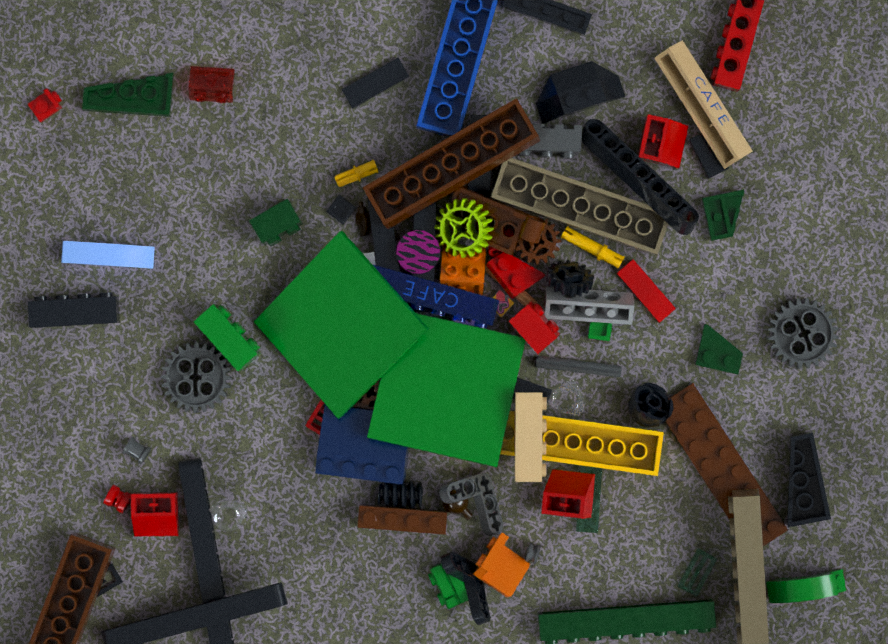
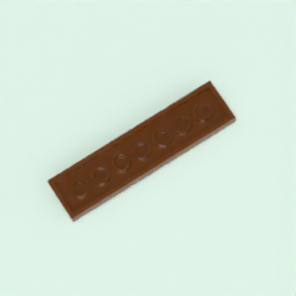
(717, 457)

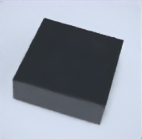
(341, 209)

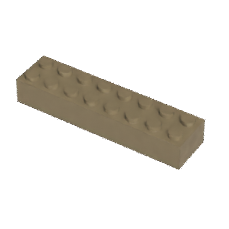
(580, 206)
(748, 567)

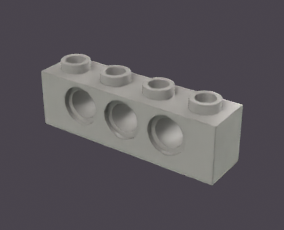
(590, 307)

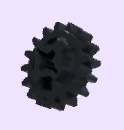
(569, 278)

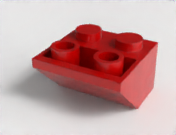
(662, 141)
(569, 494)
(155, 514)

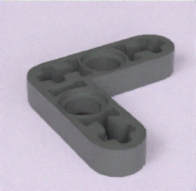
(476, 490)

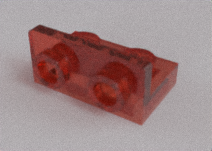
(211, 84)

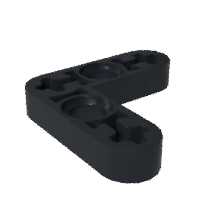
(463, 570)

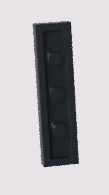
(552, 13)

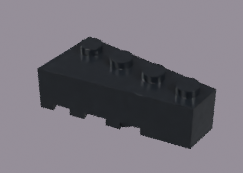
(806, 487)

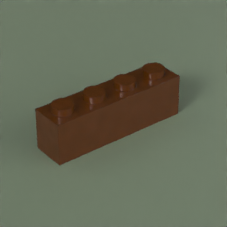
(402, 519)

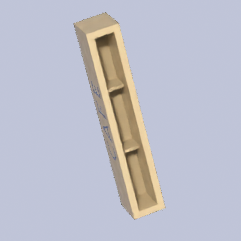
(703, 104)

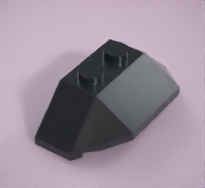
(577, 91)

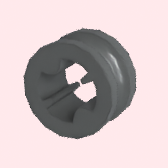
(532, 553)

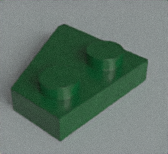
(722, 213)

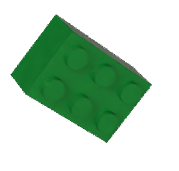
(228, 336)

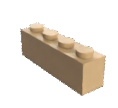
(528, 436)

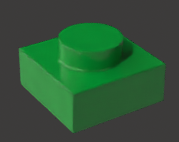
(600, 331)

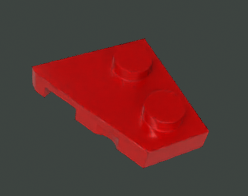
(514, 274)

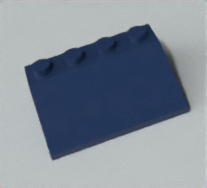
(350, 454)

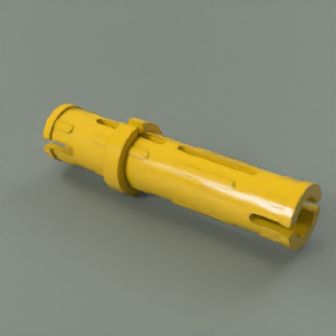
(591, 246)

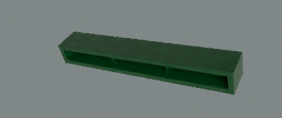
(626, 620)

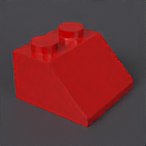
(535, 327)

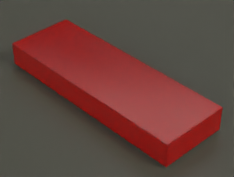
(646, 291)

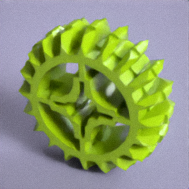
(452, 240)

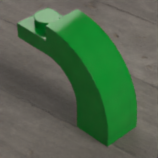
(806, 588)

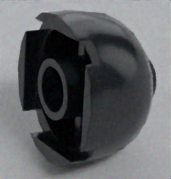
(646, 404)

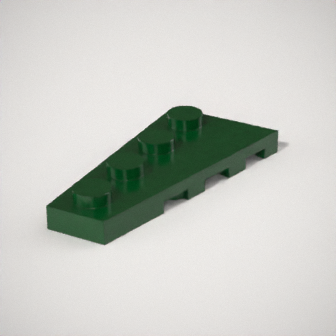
(138, 97)

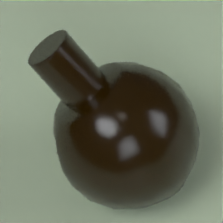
(458, 507)

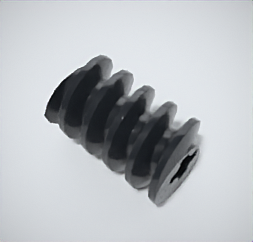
(401, 493)

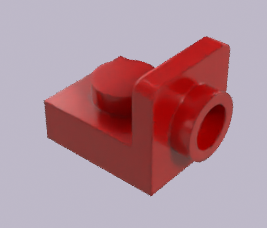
(45, 105)

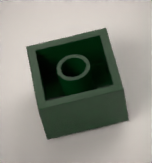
(276, 222)

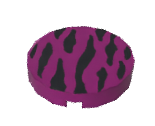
(418, 252)

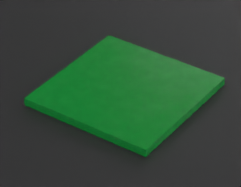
(341, 324)
(450, 392)

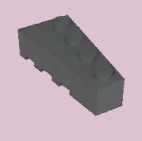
(556, 140)

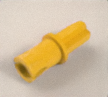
(356, 173)

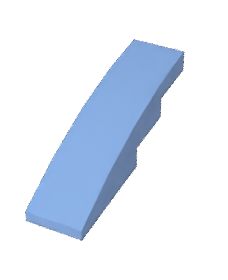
(107, 254)

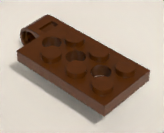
(526, 225)

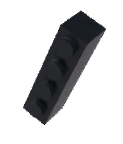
(73, 311)

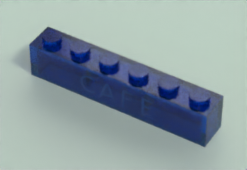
(442, 298)

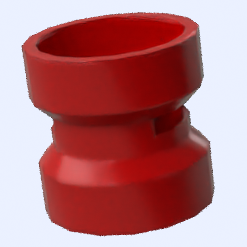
(117, 499)

